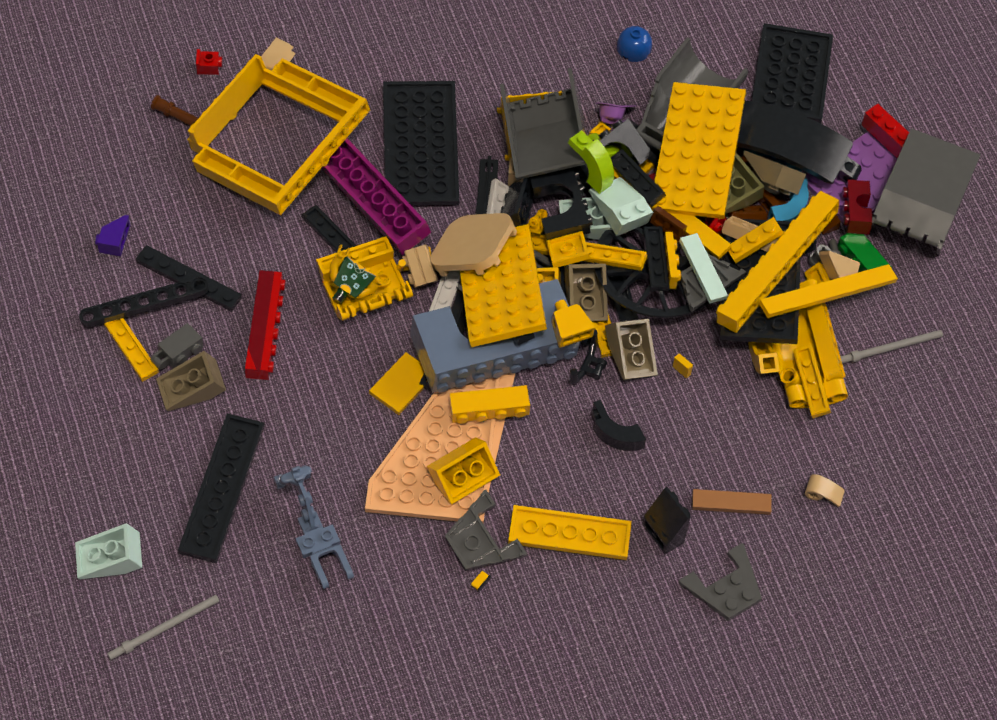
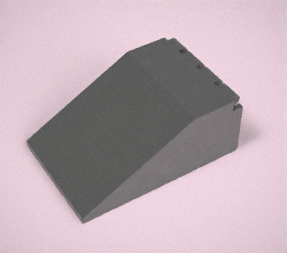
(542, 131)
(925, 188)

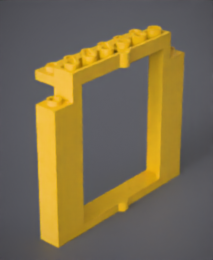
(296, 84)

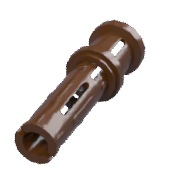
(170, 109)

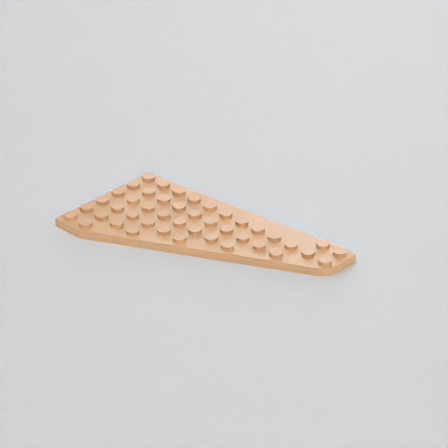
(403, 480)

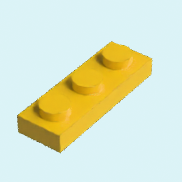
(755, 240)
(672, 259)

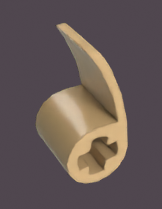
(822, 487)

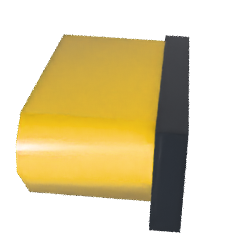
(480, 581)

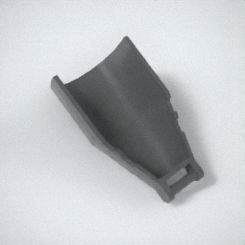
(681, 68)

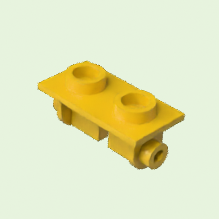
(535, 222)

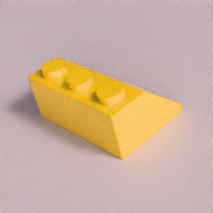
(464, 470)

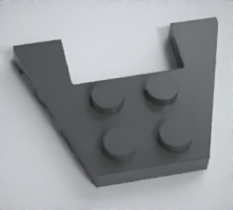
(474, 543)
(731, 593)

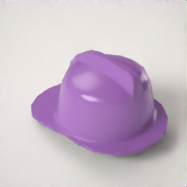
(611, 113)

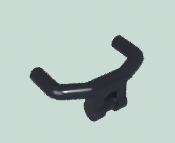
(590, 360)

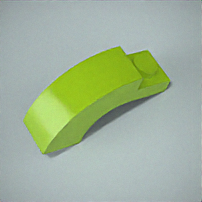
(597, 160)

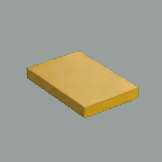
(399, 384)

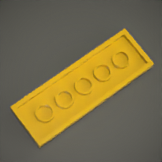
(570, 532)

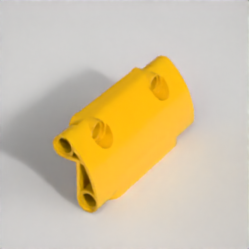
(813, 329)

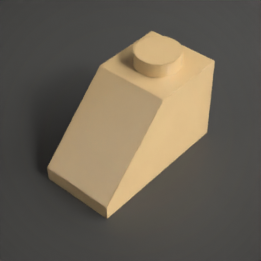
(838, 265)

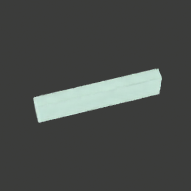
(703, 268)

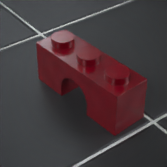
(856, 197)

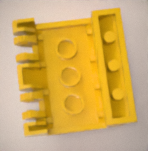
(375, 257)

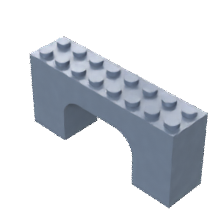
(453, 363)

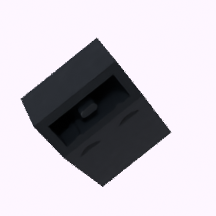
(667, 521)

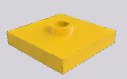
(568, 249)

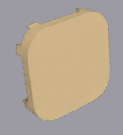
(472, 243)

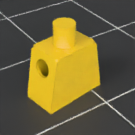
(571, 324)

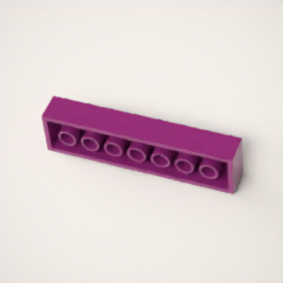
(376, 197)

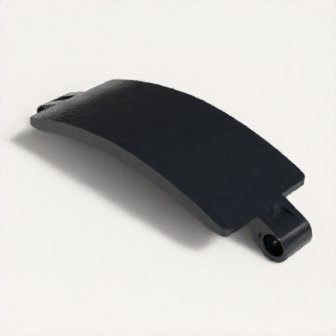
(797, 142)

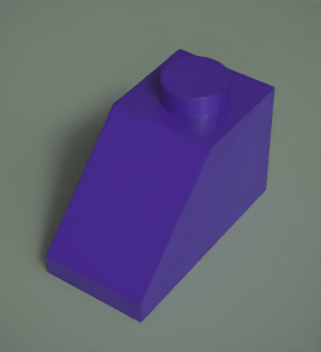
(113, 236)

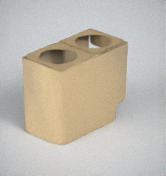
(275, 52)

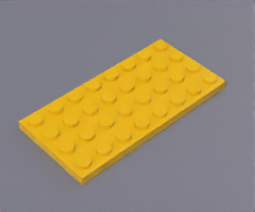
(699, 149)
(506, 297)

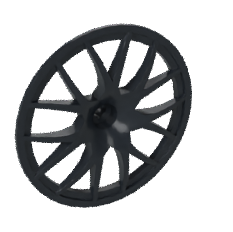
(634, 275)

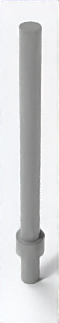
(855, 356)
(127, 646)

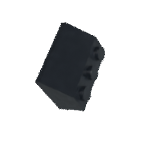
(519, 201)

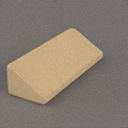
(737, 228)

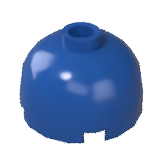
(634, 44)

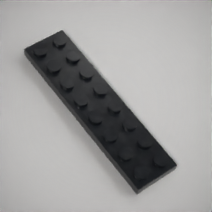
(221, 488)

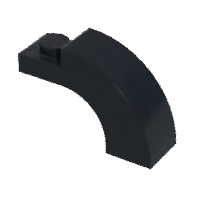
(615, 435)

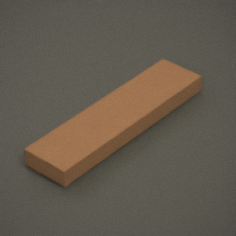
(731, 501)

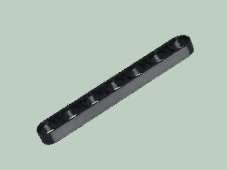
(136, 308)

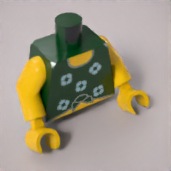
(352, 278)

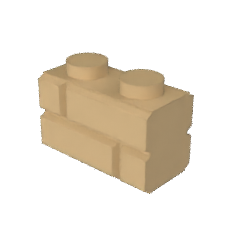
(420, 266)

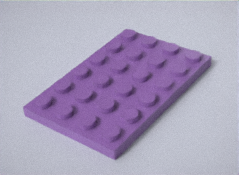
(876, 167)

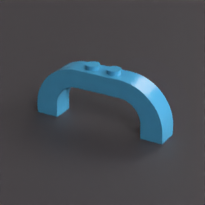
(790, 210)

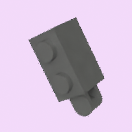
(178, 347)

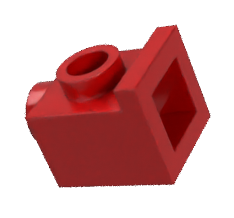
(208, 62)

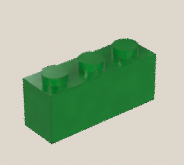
(861, 249)

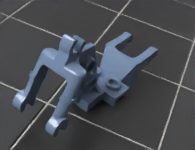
(315, 539)

